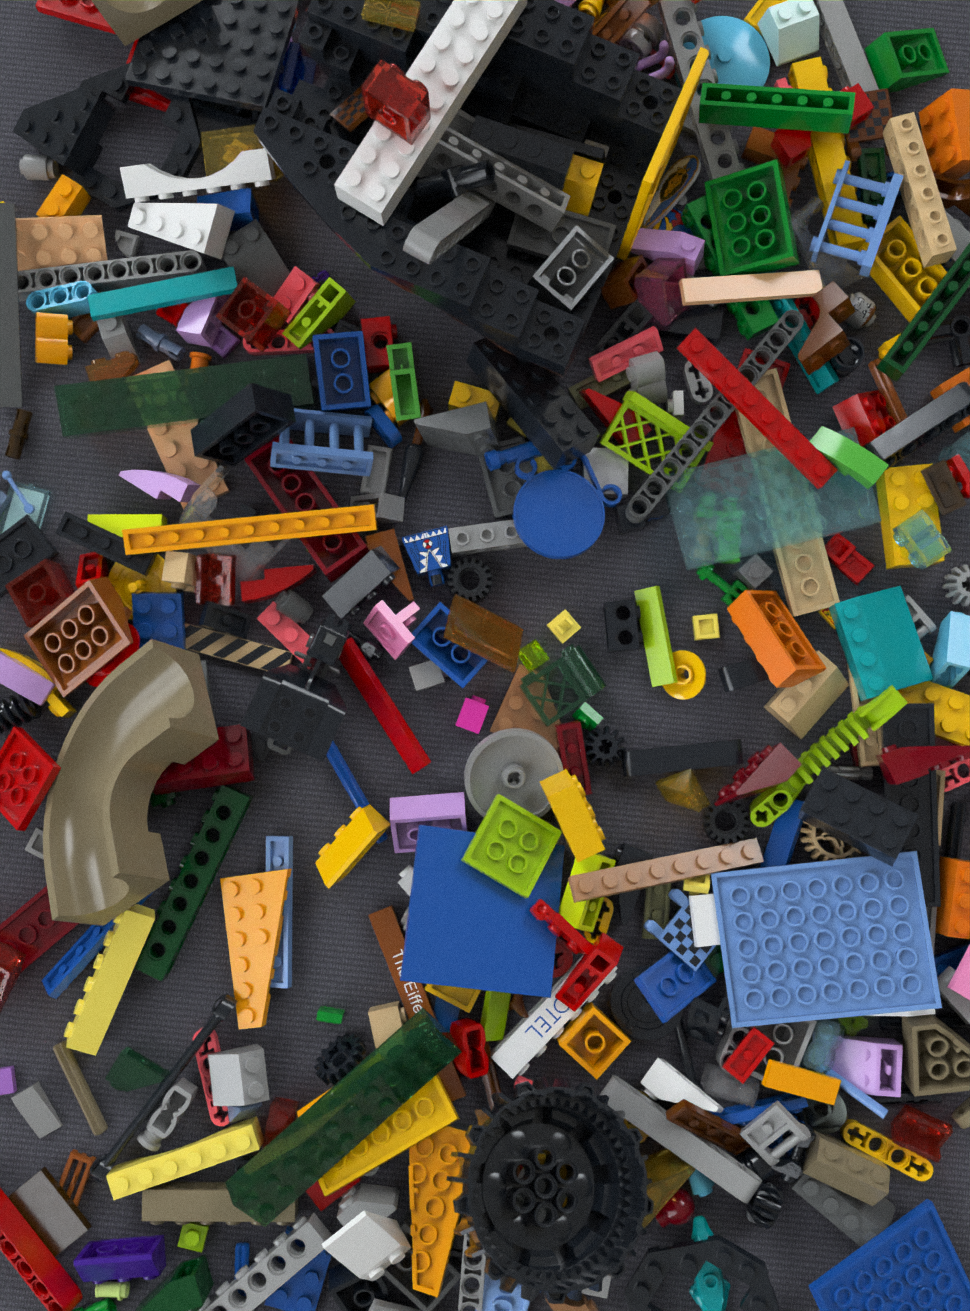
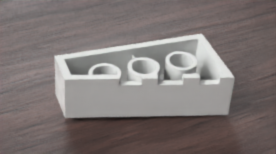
(186, 224)

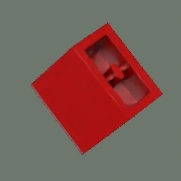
(867, 414)

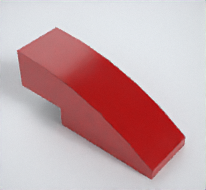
(275, 582)

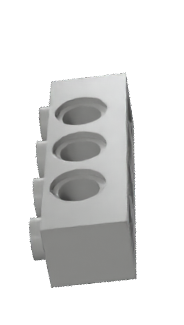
(484, 538)

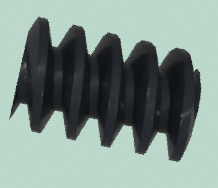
(17, 712)

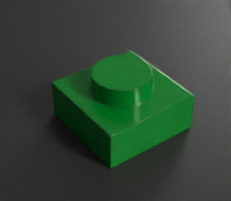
(587, 716)

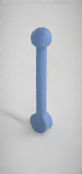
(28, 508)

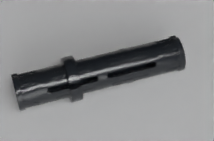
(906, 1098)

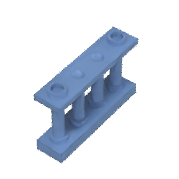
(872, 235)
(323, 458)

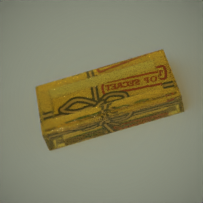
(393, 13)

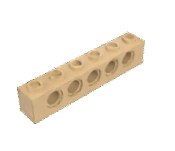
(919, 190)

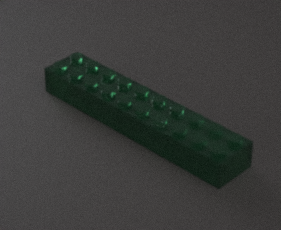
(173, 396)
(342, 1118)

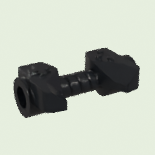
(370, 648)
(791, 1166)

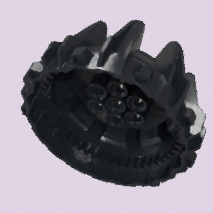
(602, 1189)

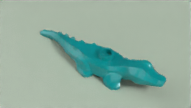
(709, 1287)

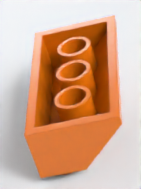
(775, 638)

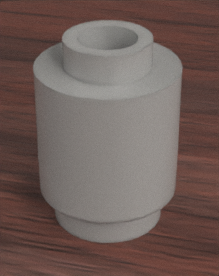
(38, 167)

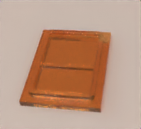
(483, 633)

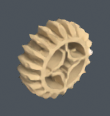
(812, 837)

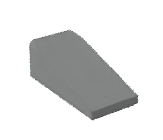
(37, 1110)

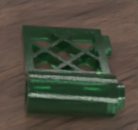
(578, 672)

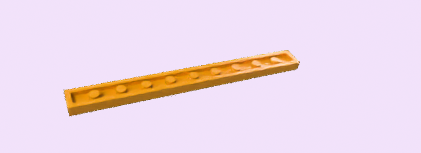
(250, 529)

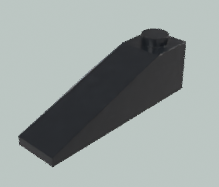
(353, 1292)

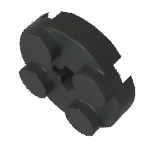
(827, 1121)

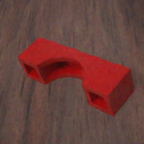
(795, 144)

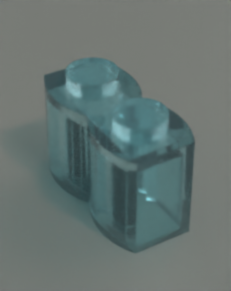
(921, 540)
(821, 1051)

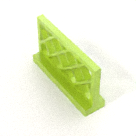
(656, 416)

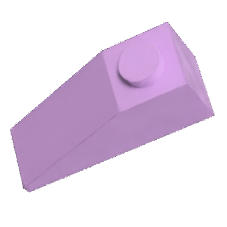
(669, 244)
(199, 322)

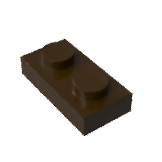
(943, 487)

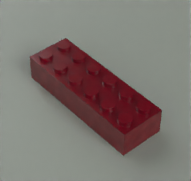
(302, 491)

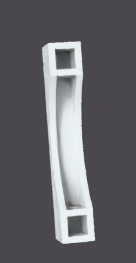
(148, 180)

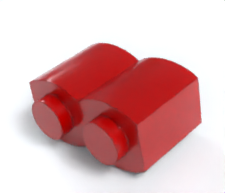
(471, 1041)

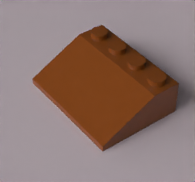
(81, 635)

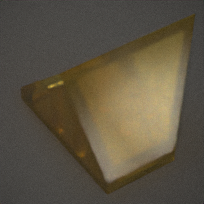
(683, 790)

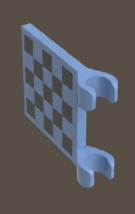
(679, 933)

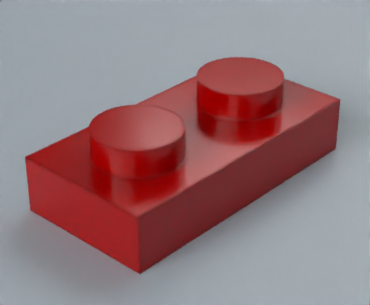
(748, 1054)

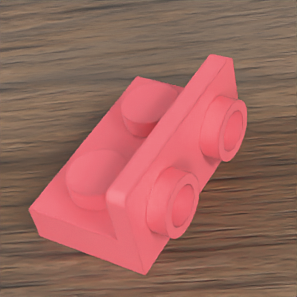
(296, 292)

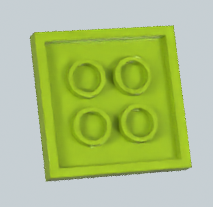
(511, 846)

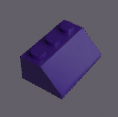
(121, 1259)

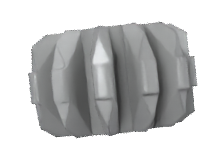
(955, 580)

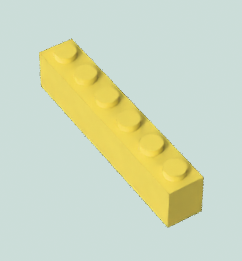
(109, 979)

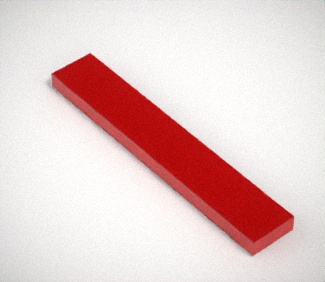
(383, 707)

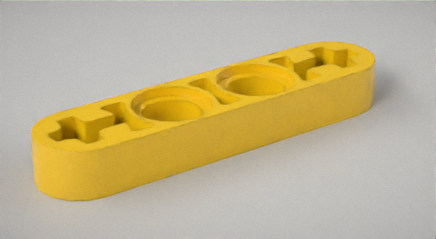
(885, 1151)

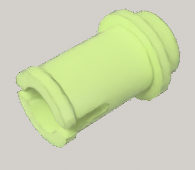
(113, 1289)

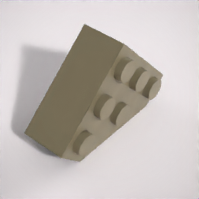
(934, 1057)

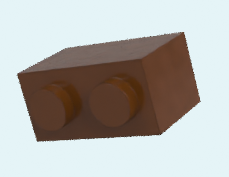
(620, 284)

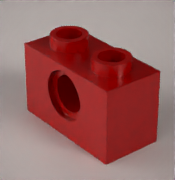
(375, 330)

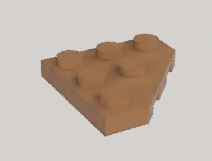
(519, 713)

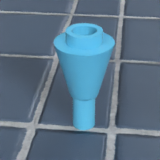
(700, 1184)

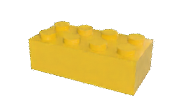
(901, 271)
(901, 495)

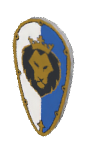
(672, 189)

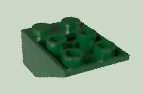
(182, 1289)

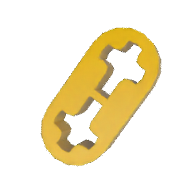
(604, 921)

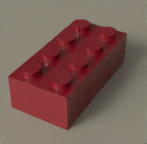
(222, 763)

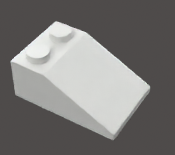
(368, 1245)

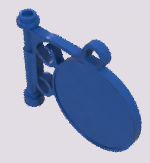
(555, 509)

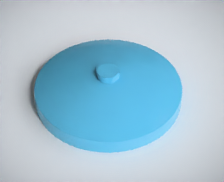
(735, 50)

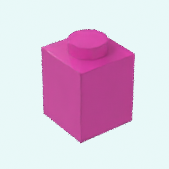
(472, 714)

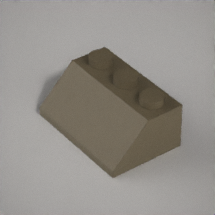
(846, 1168)

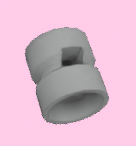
(643, 35)

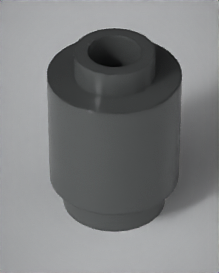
(293, 606)

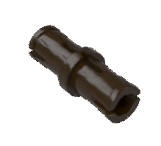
(18, 434)

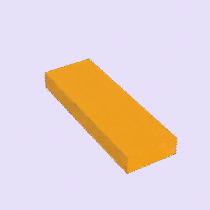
(801, 1082)

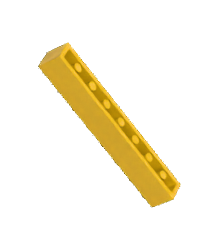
(827, 155)

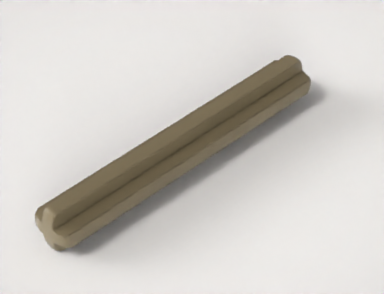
(80, 1088)

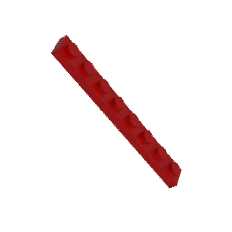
(757, 409)

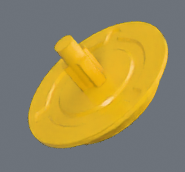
(129, 581)

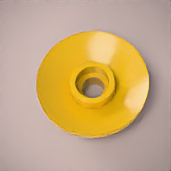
(685, 687)

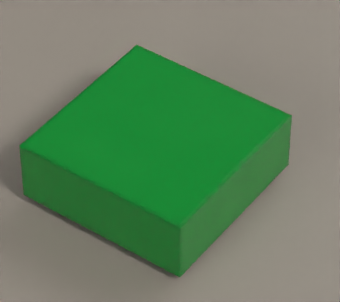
(330, 1015)

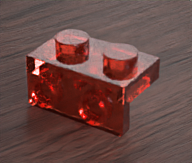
(215, 578)
(920, 1132)

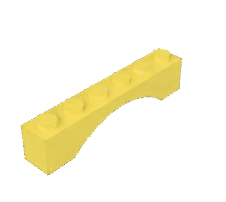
(163, 1167)

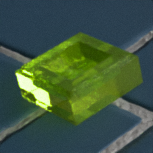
(532, 655)

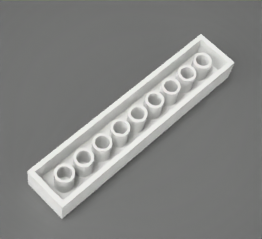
(449, 70)

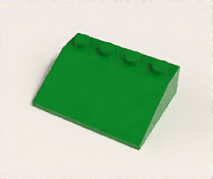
(752, 220)

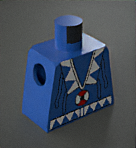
(430, 553)

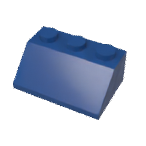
(450, 657)

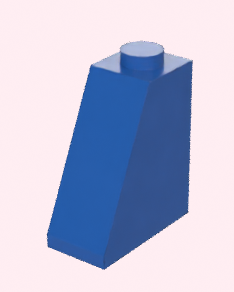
(240, 201)

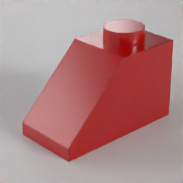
(91, 567)

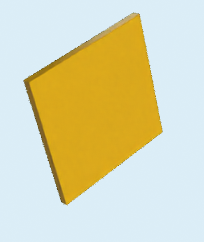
(663, 153)

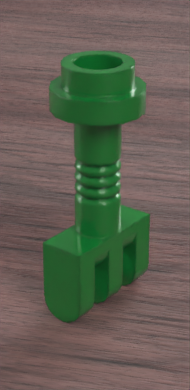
(730, 590)

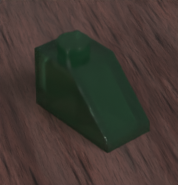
(134, 1071)

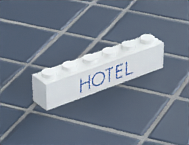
(532, 1033)

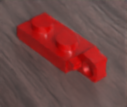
(561, 927)

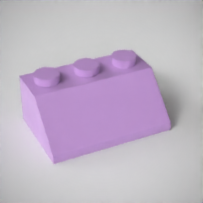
(433, 810)

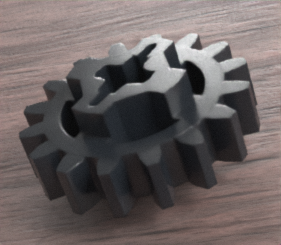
(340, 1058)

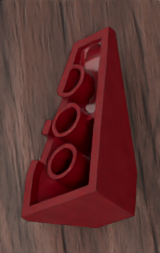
(912, 762)

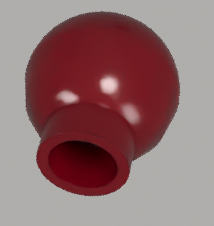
(677, 1209)

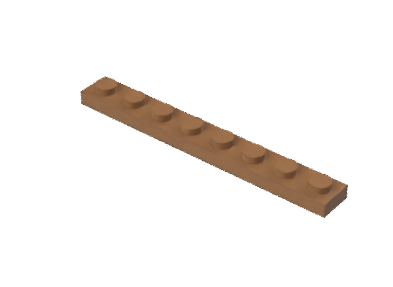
(665, 870)

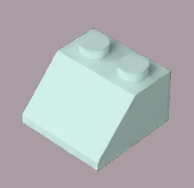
(791, 30)

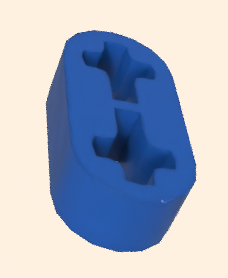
(384, 426)

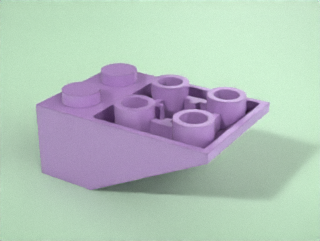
(871, 1064)

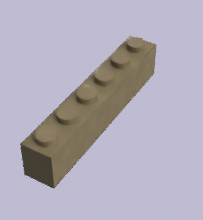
(199, 1203)

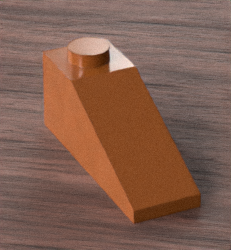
(389, 542)

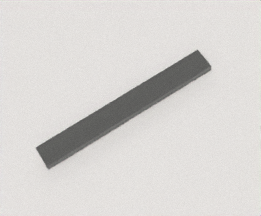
(10, 341)

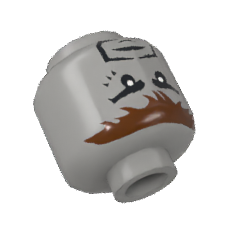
(864, 310)

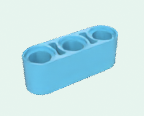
(62, 299)

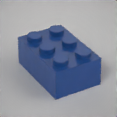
(341, 371)

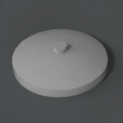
(512, 766)

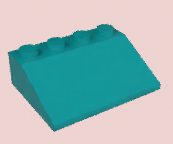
(880, 642)

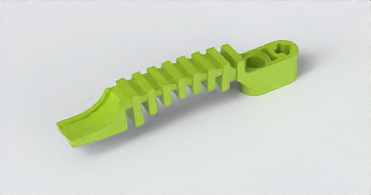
(869, 715)

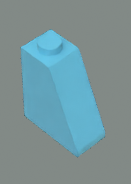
(951, 650)

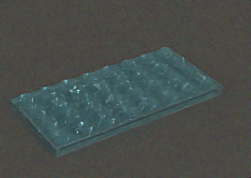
(761, 506)

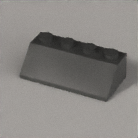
(849, 1214)

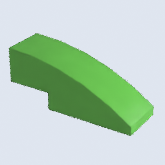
(403, 381)
(849, 457)

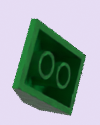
(906, 59)

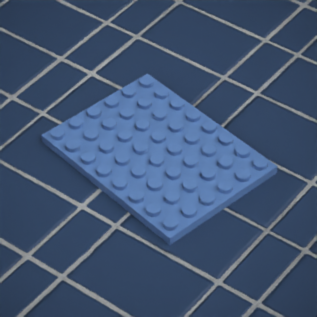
(825, 940)

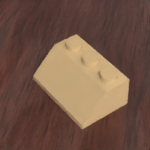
(806, 702)

